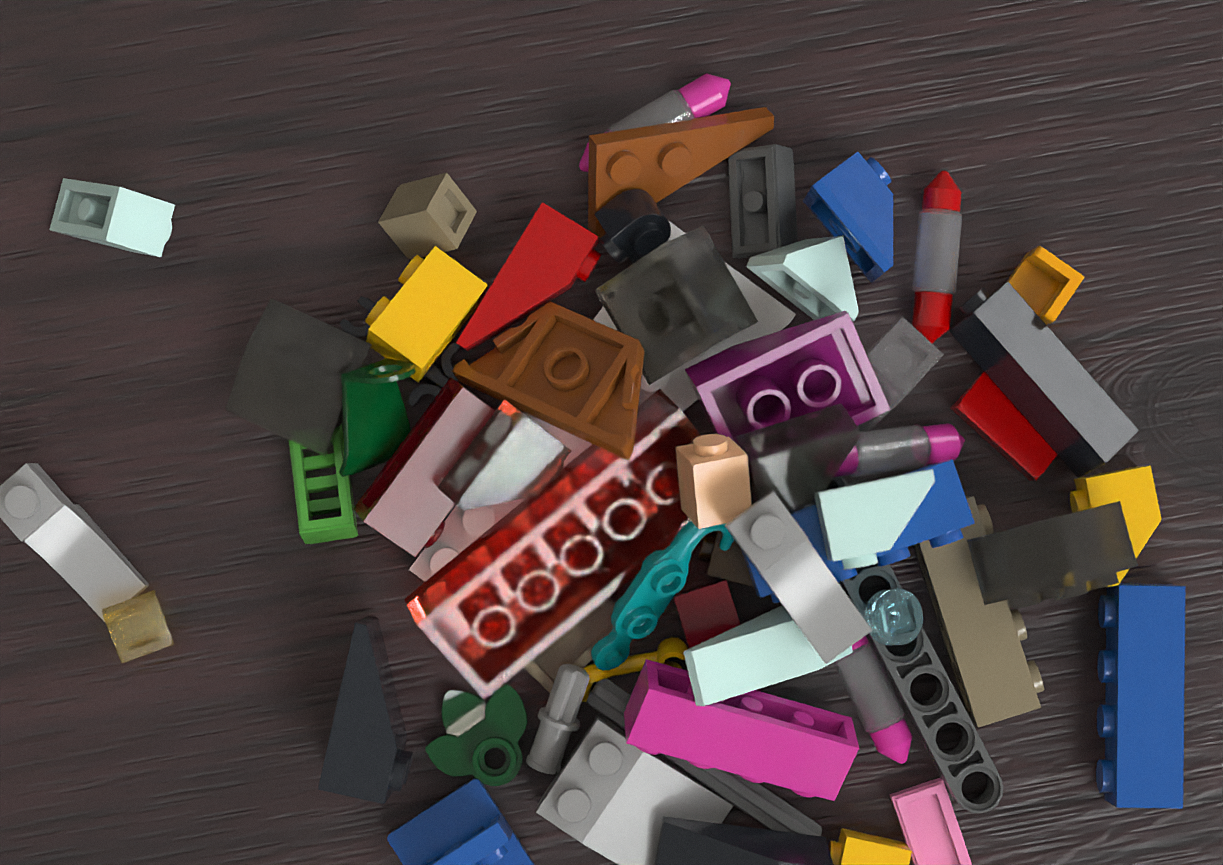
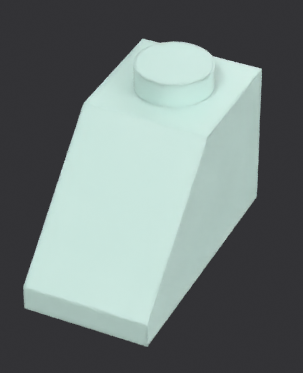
(113, 217)
(869, 516)

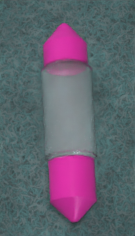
(691, 101)
(901, 449)
(875, 700)

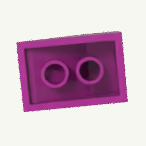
(788, 377)

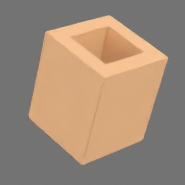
(713, 480)

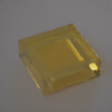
(138, 626)

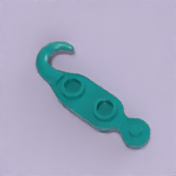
(650, 593)

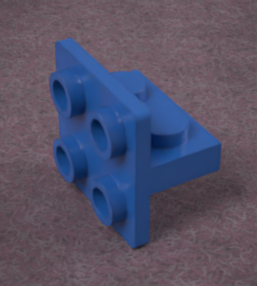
(459, 831)

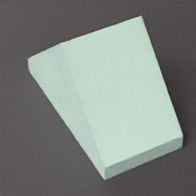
(810, 275)

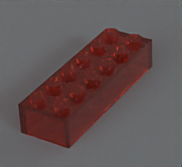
(557, 553)

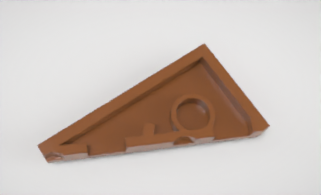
(665, 155)

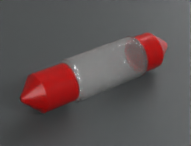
(936, 256)

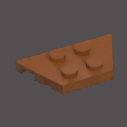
(566, 375)

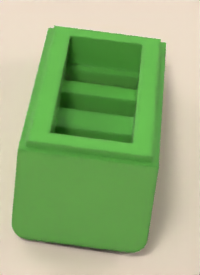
(330, 528)

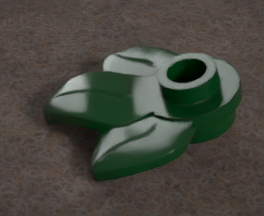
(476, 728)

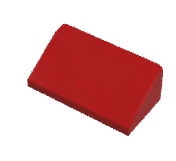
(1004, 427)

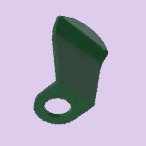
(373, 414)

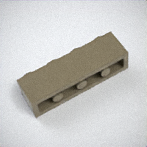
(979, 637)

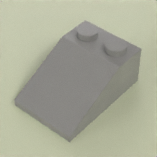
(618, 795)

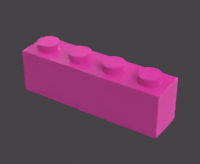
(745, 735)

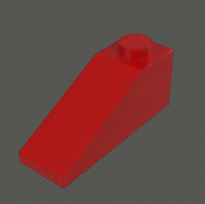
(537, 271)

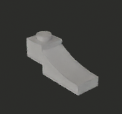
(67, 539)
(798, 577)

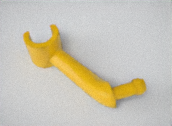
(634, 663)

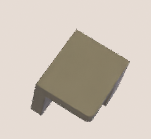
(427, 216)

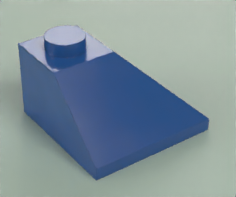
(859, 207)

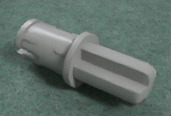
(558, 719)

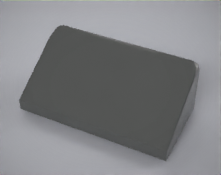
(762, 199)

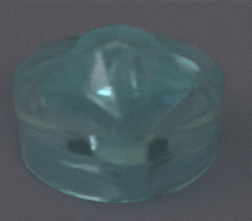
(894, 616)

